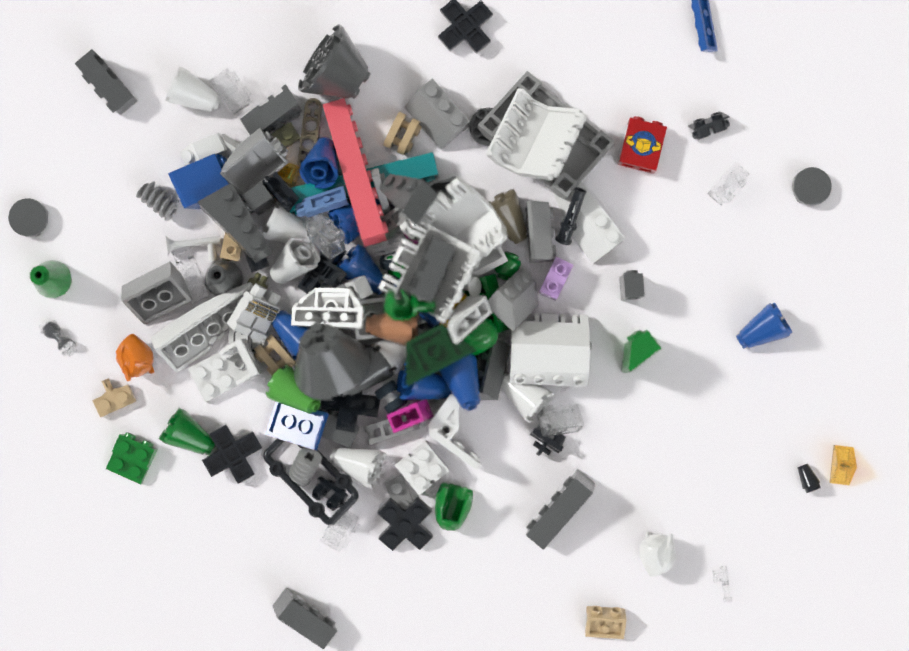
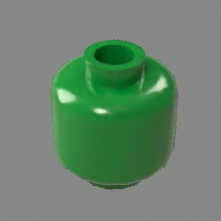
(508, 268)

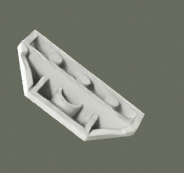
(329, 306)

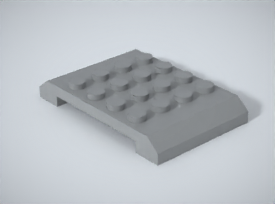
(585, 153)

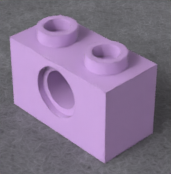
(555, 278)

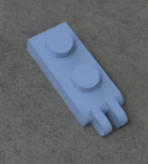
(322, 202)

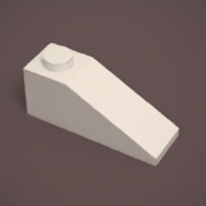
(468, 316)

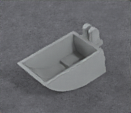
(253, 160)

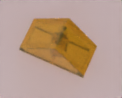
(290, 174)
(842, 465)

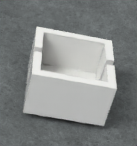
(422, 467)

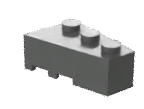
(273, 113)
(491, 370)

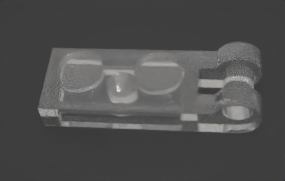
(192, 275)

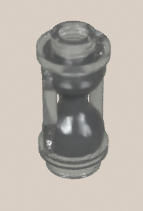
(51, 330)

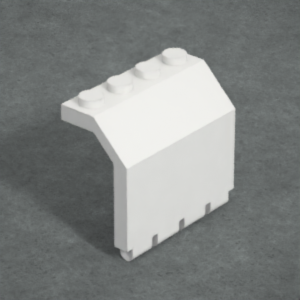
(535, 137)

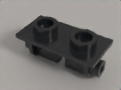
(716, 122)
(281, 191)

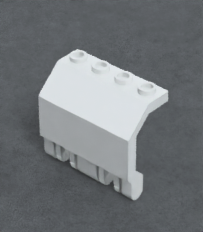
(464, 218)
(457, 275)
(551, 351)

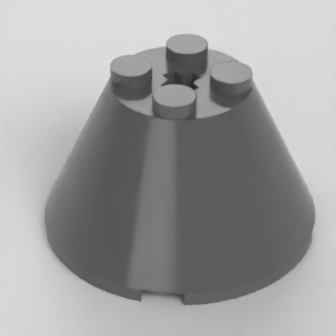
(335, 67)
(329, 362)

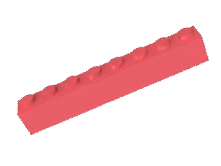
(355, 173)

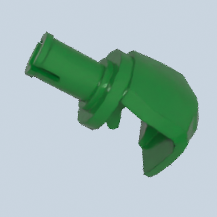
(406, 307)

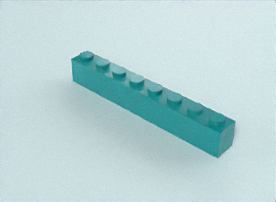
(417, 167)

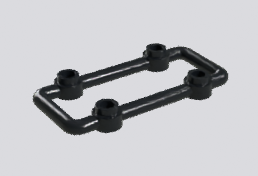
(315, 509)

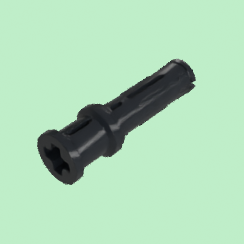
(567, 224)

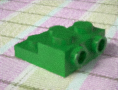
(131, 457)

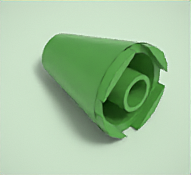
(285, 391)

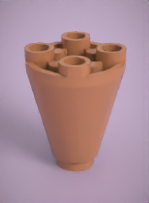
(390, 330)

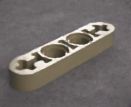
(306, 134)

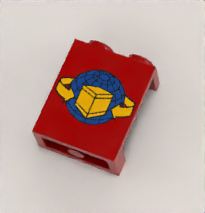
(642, 145)

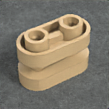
(412, 129)
(263, 354)

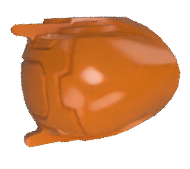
(134, 357)

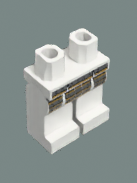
(255, 313)

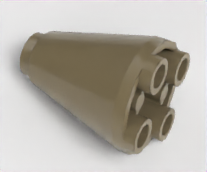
(510, 212)

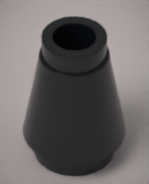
(808, 478)

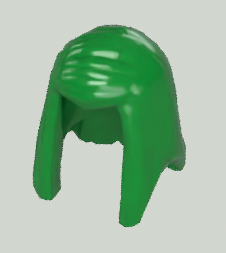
(482, 336)
(452, 505)

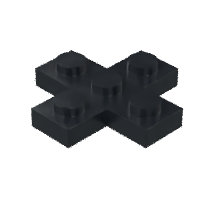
(465, 25)
(325, 272)
(350, 407)
(231, 453)
(405, 523)

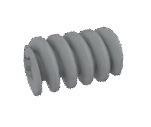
(157, 200)
(305, 466)

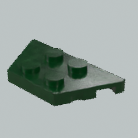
(432, 353)

